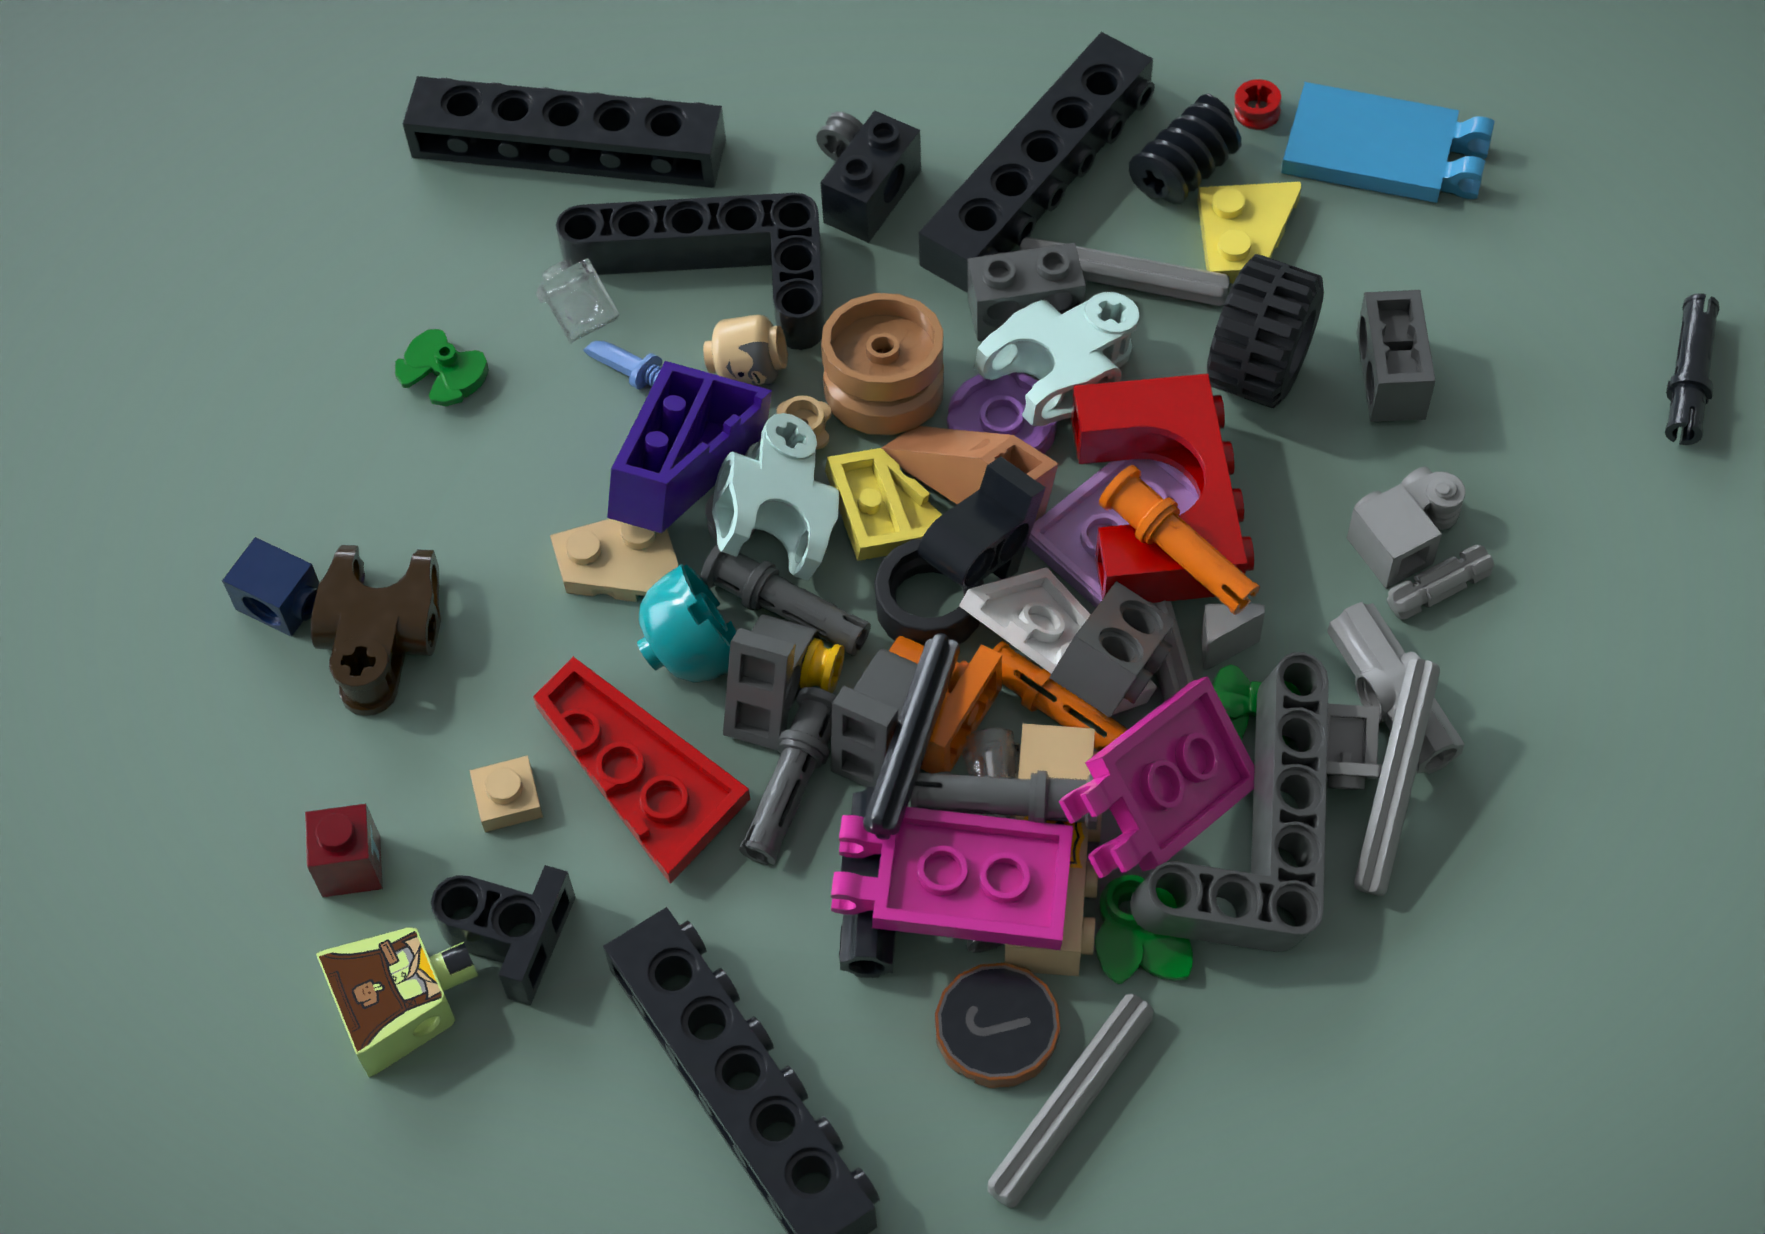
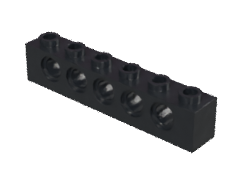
(565, 131)
(1038, 159)
(663, 949)

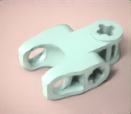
(1061, 350)
(778, 494)

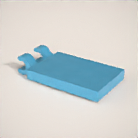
(1385, 144)

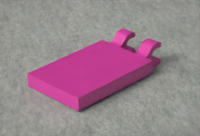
(1164, 780)
(961, 877)

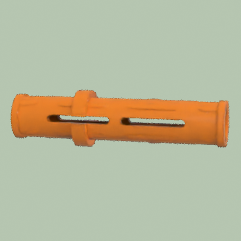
(1016, 665)

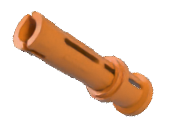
(1159, 523)

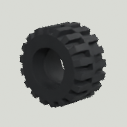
(1265, 330)

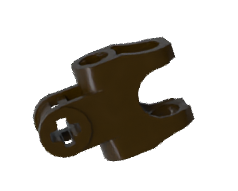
(374, 626)

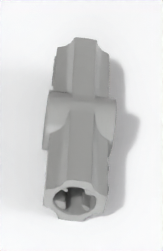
(1380, 671)

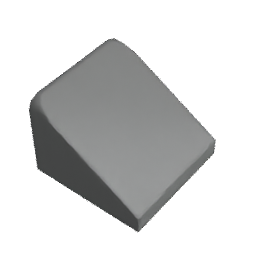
(1227, 633)

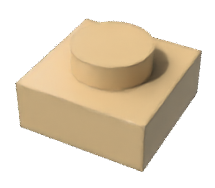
(506, 793)

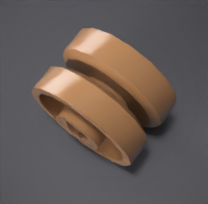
(883, 363)

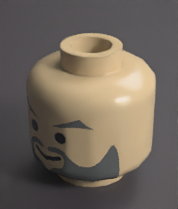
(747, 350)

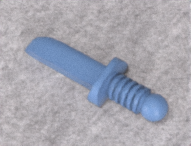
(639, 370)

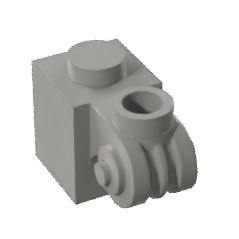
(1401, 527)

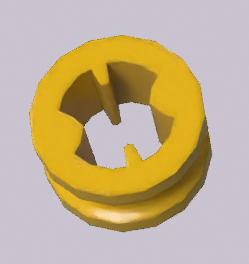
(822, 666)

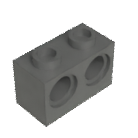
(1016, 279)
(1395, 356)
(1115, 651)

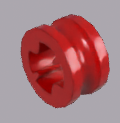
(1257, 117)

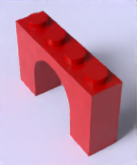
(1174, 424)

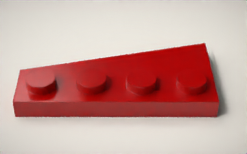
(646, 772)

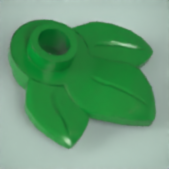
(1126, 946)

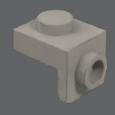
(1352, 746)

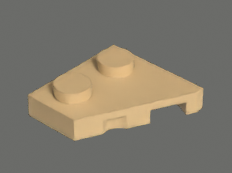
(612, 559)

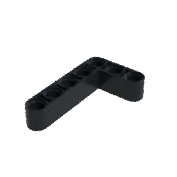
(711, 235)

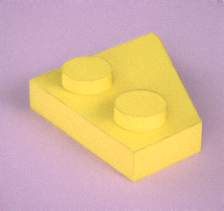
(1243, 222)
(878, 502)

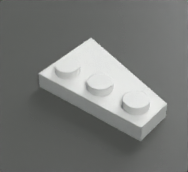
(1036, 618)

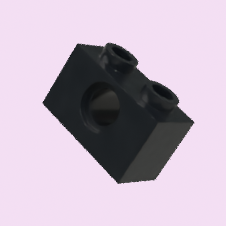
(871, 176)

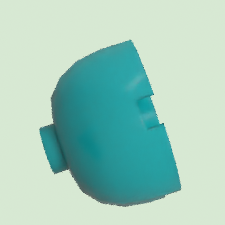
(685, 627)

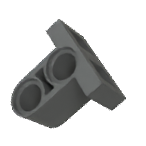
(764, 679)
(868, 717)

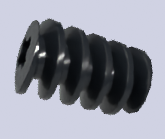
(1186, 151)

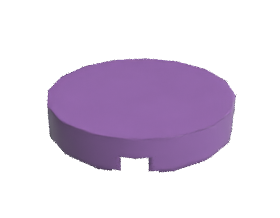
(998, 408)

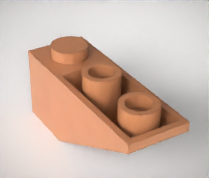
(957, 460)

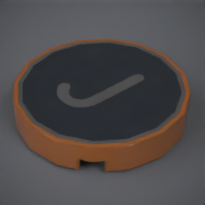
(997, 1025)

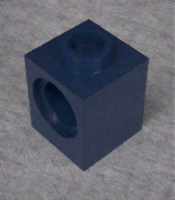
(272, 586)

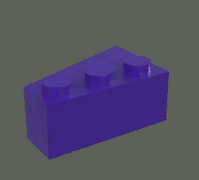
(681, 444)

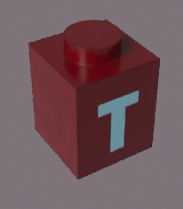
(343, 850)

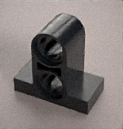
(985, 529)
(496, 914)

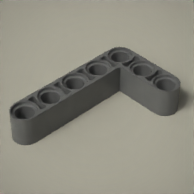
(1274, 827)

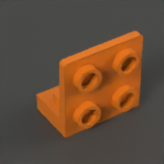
(965, 703)

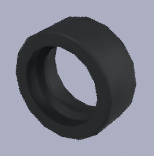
(893, 570)

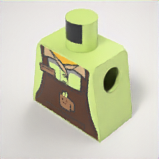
(393, 993)

